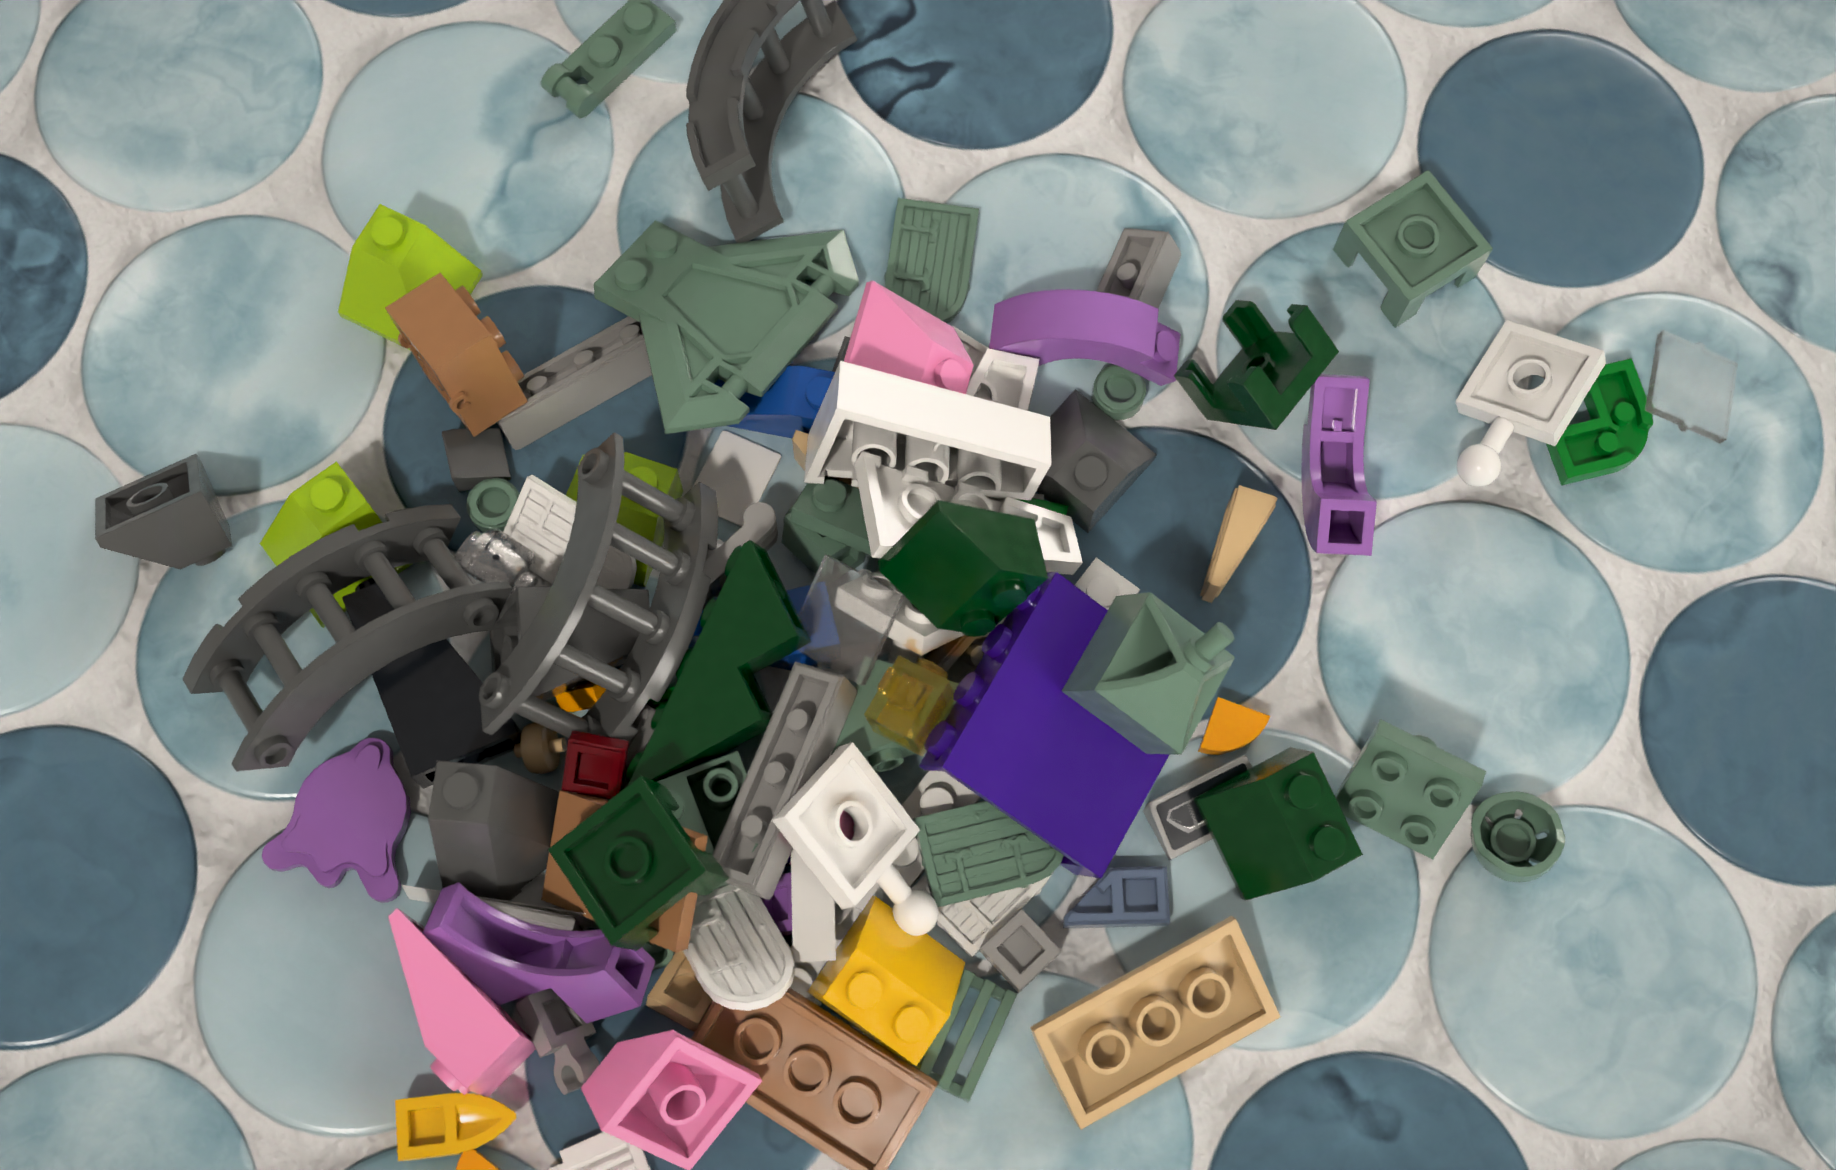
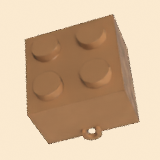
(459, 352)

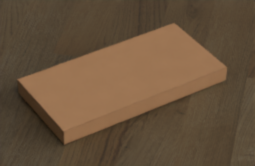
(822, 1078)

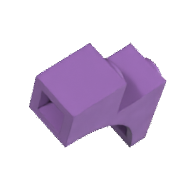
(521, 958)

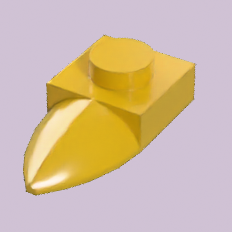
(447, 1124)

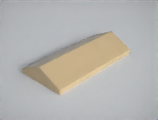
(1155, 1022)

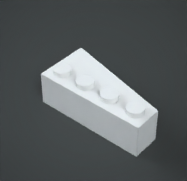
(927, 428)

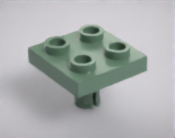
(1408, 789)

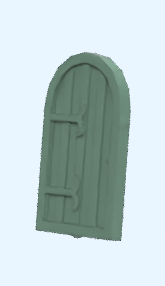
(932, 255)
(980, 853)

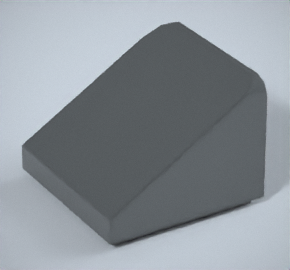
(475, 457)

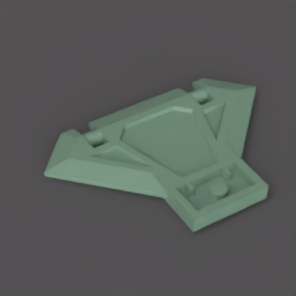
(724, 314)

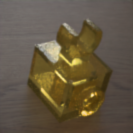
(910, 703)

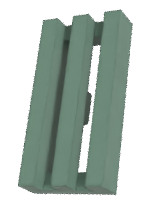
(987, 989)

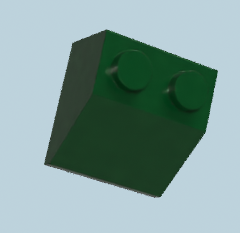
(966, 566)
(1278, 825)

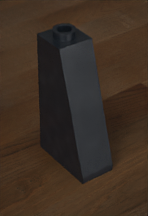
(430, 699)

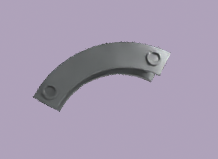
(739, 116)
(309, 582)
(662, 630)

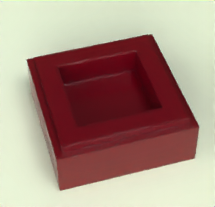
(595, 765)

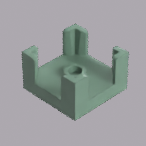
(1414, 244)

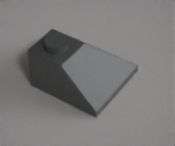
(1090, 460)
(165, 517)

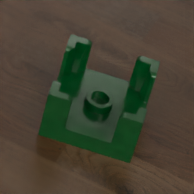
(1267, 373)
(634, 863)

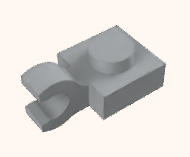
(562, 1032)

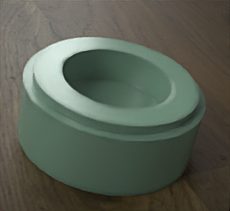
(1118, 392)
(491, 503)

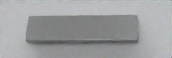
(578, 382)
(791, 751)

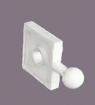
(1536, 412)
(880, 835)

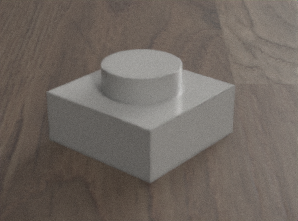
(1020, 950)

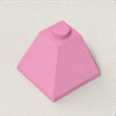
(907, 342)
(667, 1095)

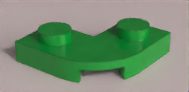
(1615, 430)

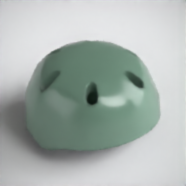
(1513, 841)

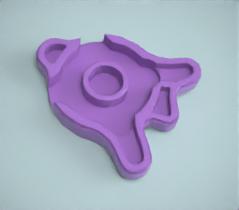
(347, 820)

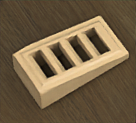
(1241, 524)

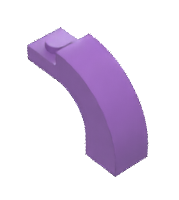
(1087, 326)
(1334, 491)

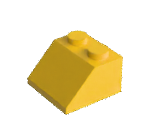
(890, 983)

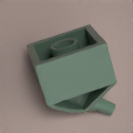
(1150, 673)

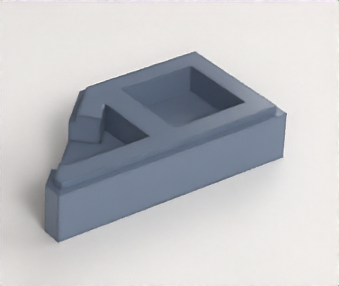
(1124, 900)

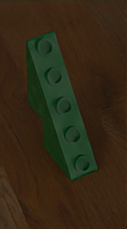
(716, 690)

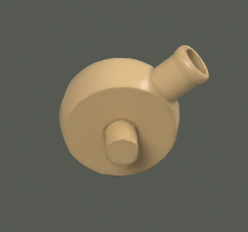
(540, 748)

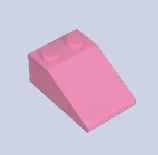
(458, 1022)

